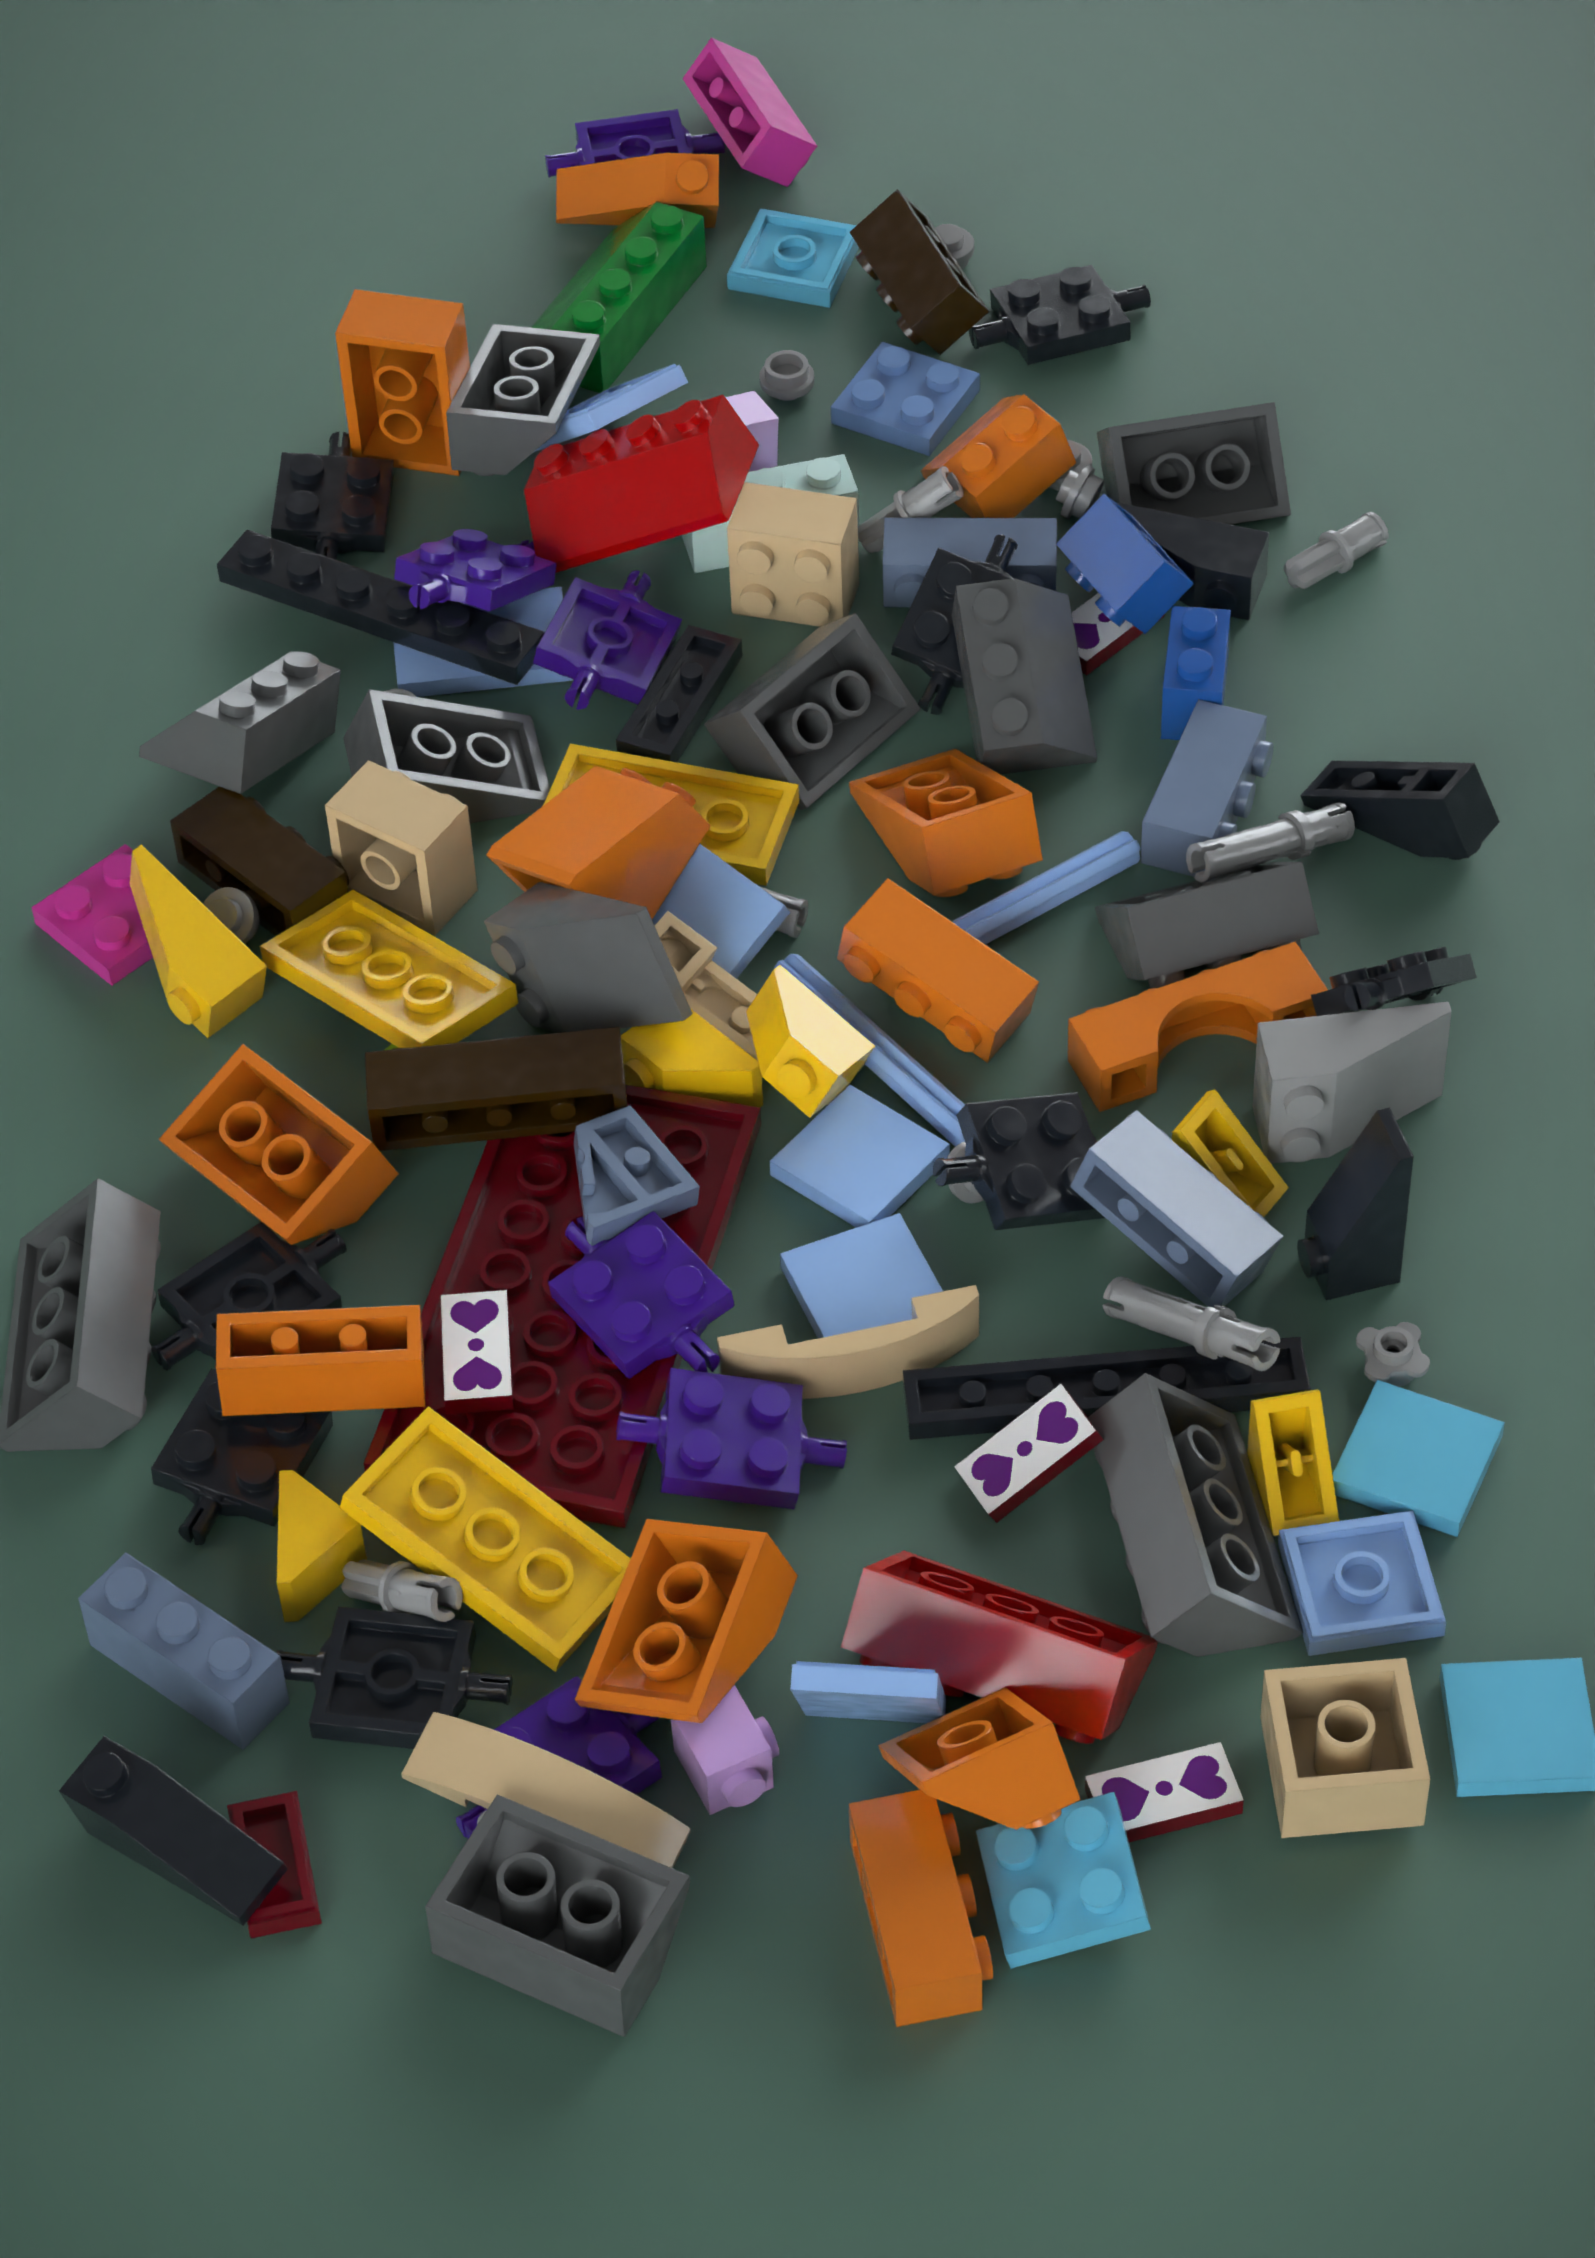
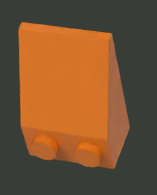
(951, 821)
(687, 1620)

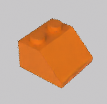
(1006, 458)
(989, 1760)

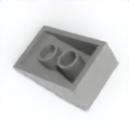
(1331, 1073)

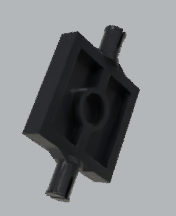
(1059, 314)
(333, 500)
(928, 629)
(1402, 977)
(1023, 1159)
(244, 1277)
(234, 1460)
(389, 1674)

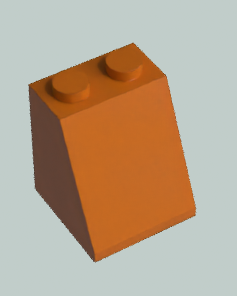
(606, 839)

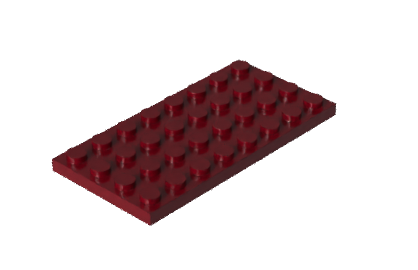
(561, 1380)

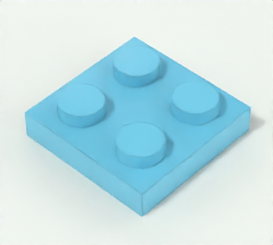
(1063, 1882)

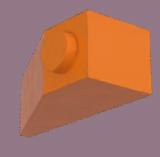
(624, 187)

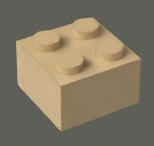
(793, 555)
(403, 845)
(1344, 1748)

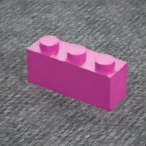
(749, 112)

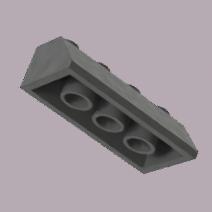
(81, 1324)
(1192, 1522)

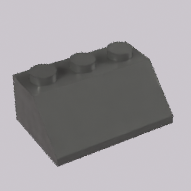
(515, 396)
(1200, 465)
(1022, 676)
(815, 711)
(253, 725)
(1209, 921)
(558, 1914)

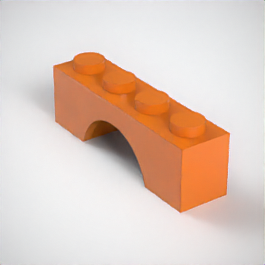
(1123, 1043)

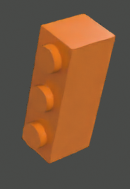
(936, 970)
(320, 1360)
(919, 1907)

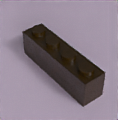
(493, 1088)

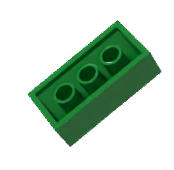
(630, 287)

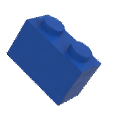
(1123, 565)
(1193, 664)

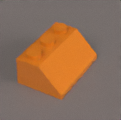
(278, 1150)

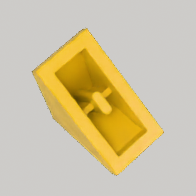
(1226, 1149)
(1292, 1460)
(312, 1545)

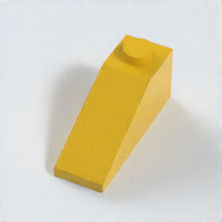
(199, 960)

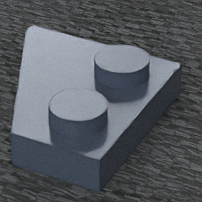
(626, 1175)

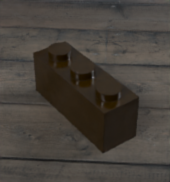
(917, 274)
(242, 847)

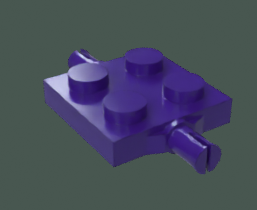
(633, 137)
(473, 571)
(607, 640)
(642, 1296)
(731, 1439)
(586, 1736)

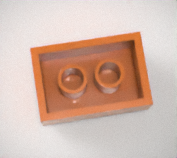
(400, 375)

